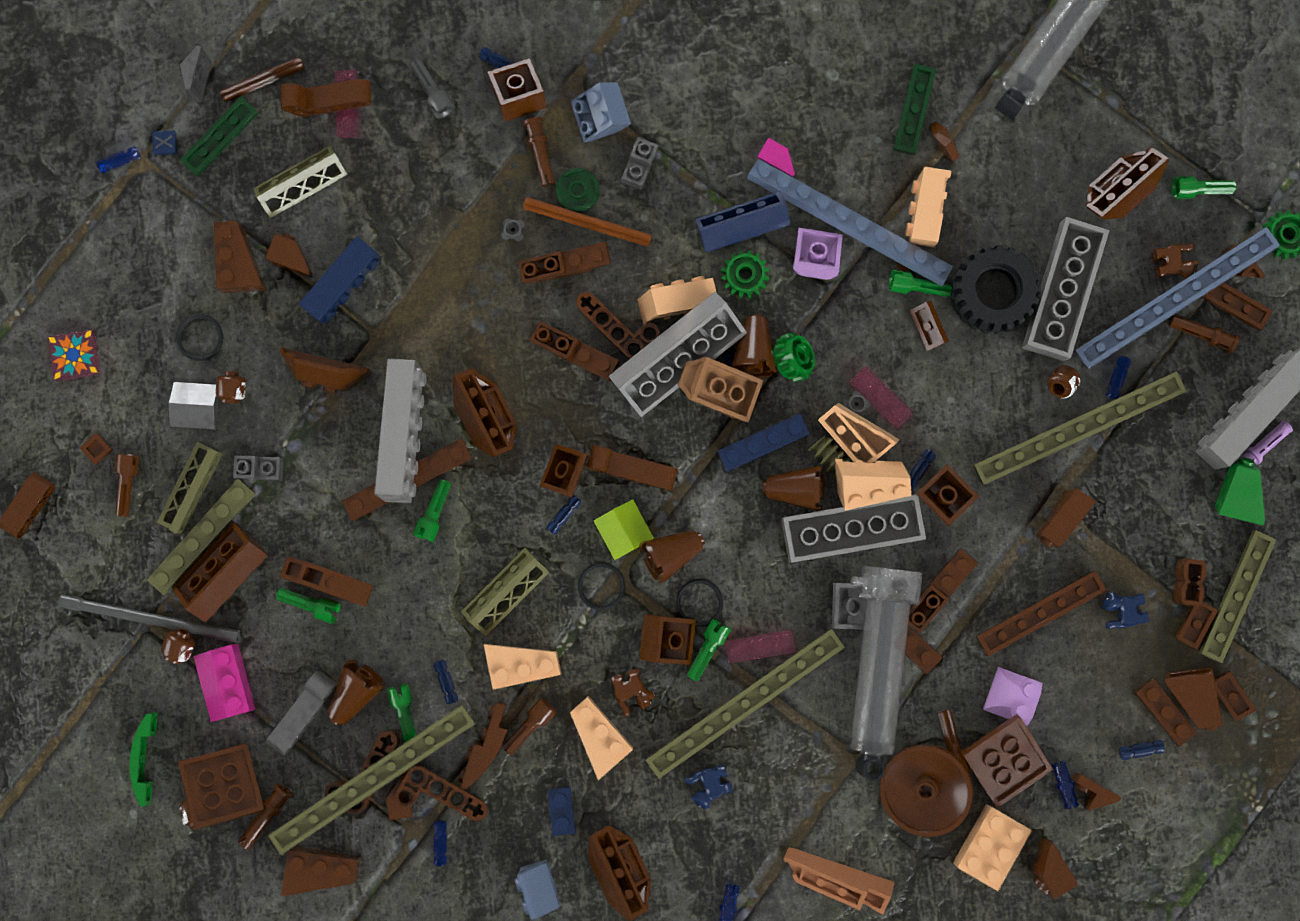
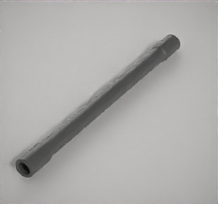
(81, 604)

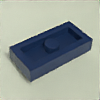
(561, 811)

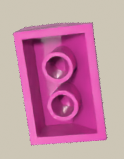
(224, 682)

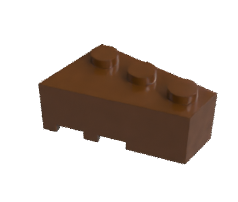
(234, 260)
(317, 870)

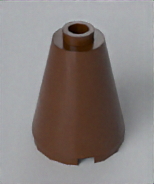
(755, 349)
(797, 487)
(670, 553)
(353, 691)

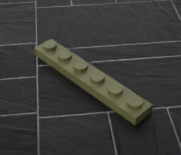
(201, 536)
(1237, 596)

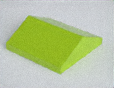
(623, 529)

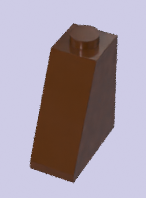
(1065, 518)
(1197, 695)

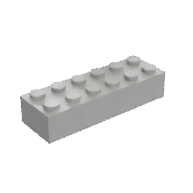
(1065, 289)
(658, 367)
(1253, 413)
(400, 431)
(853, 530)

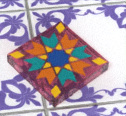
(74, 355)

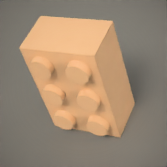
(992, 847)

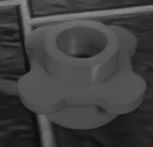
(508, 225)
(857, 397)

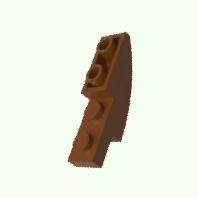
(565, 263)
(574, 351)
(326, 581)
(940, 589)
(482, 755)

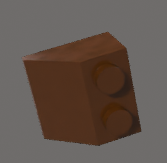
(517, 90)
(564, 470)
(947, 495)
(667, 639)
(1051, 871)

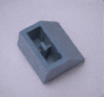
(600, 111)
(538, 889)

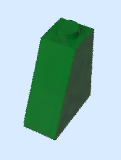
(1242, 492)

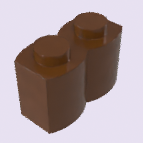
(1189, 587)

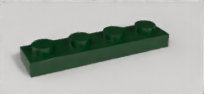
(914, 109)
(219, 136)

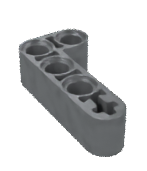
(301, 714)

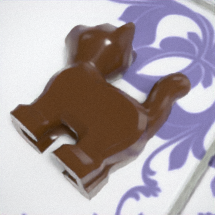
(1172, 261)
(630, 688)

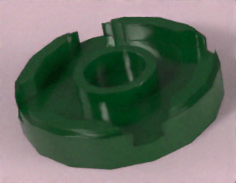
(577, 190)

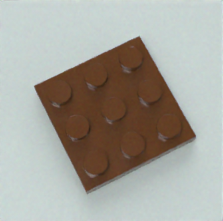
(1006, 760)
(220, 786)

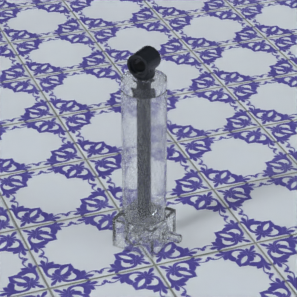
(1047, 53)
(881, 662)

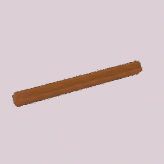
(587, 221)

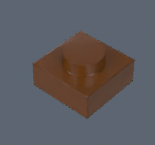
(96, 448)

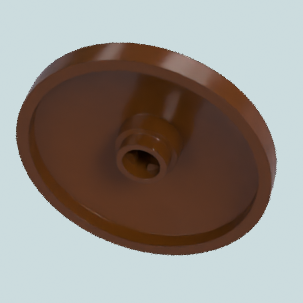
(926, 790)

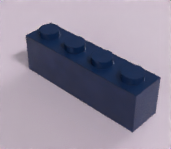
(742, 221)
(340, 280)
(763, 443)

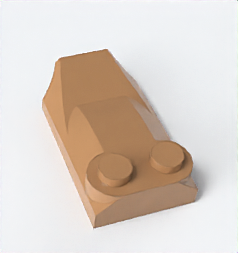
(720, 387)

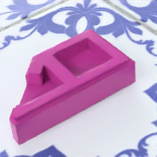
(777, 156)

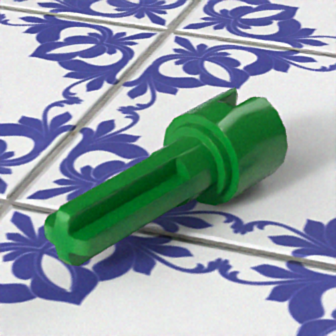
(1188, 187)
(904, 282)
(427, 526)
(320, 608)
(713, 639)
(401, 704)

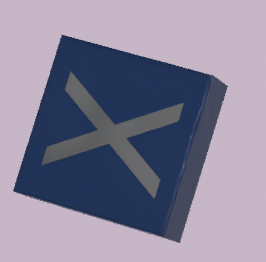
(164, 142)

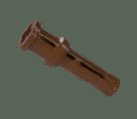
(537, 141)
(1214, 336)
(272, 807)

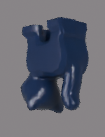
(1127, 610)
(712, 785)

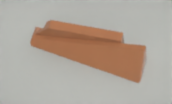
(839, 881)

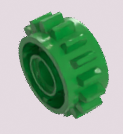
(1289, 223)
(745, 262)
(794, 357)

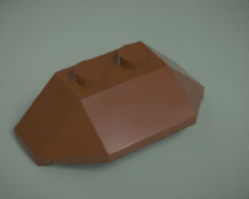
(1126, 183)
(323, 371)
(483, 412)
(620, 872)

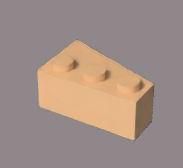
(927, 207)
(674, 299)
(856, 434)
(870, 483)
(519, 665)
(600, 737)

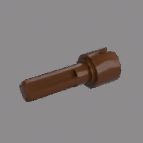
(126, 468)
(539, 715)
(950, 735)

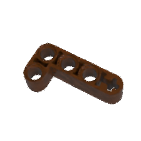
(325, 98)
(614, 324)
(631, 468)
(379, 743)
(442, 796)

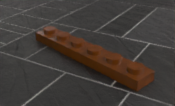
(428, 469)
(1041, 613)

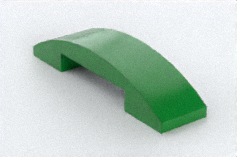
(142, 788)

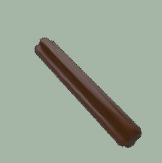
(262, 79)

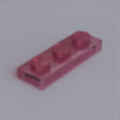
(347, 120)
(881, 397)
(760, 646)

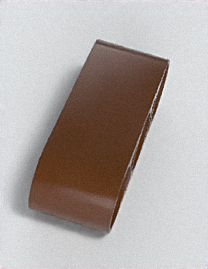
(26, 505)

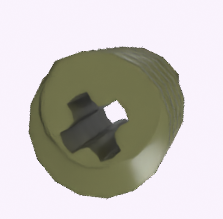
(828, 453)

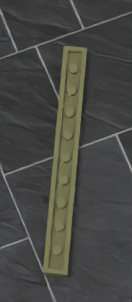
(1079, 428)
(744, 703)
(371, 779)

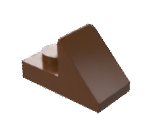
(1099, 795)

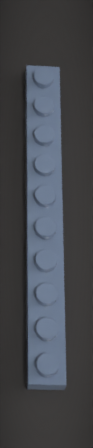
(850, 222)
(1177, 298)

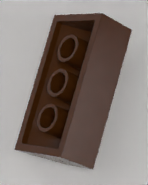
(219, 572)

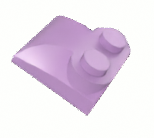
(817, 254)
(1013, 695)

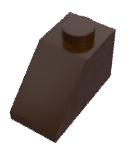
(288, 254)

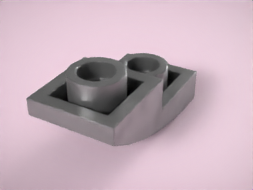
(639, 163)
(258, 468)

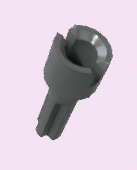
(437, 99)

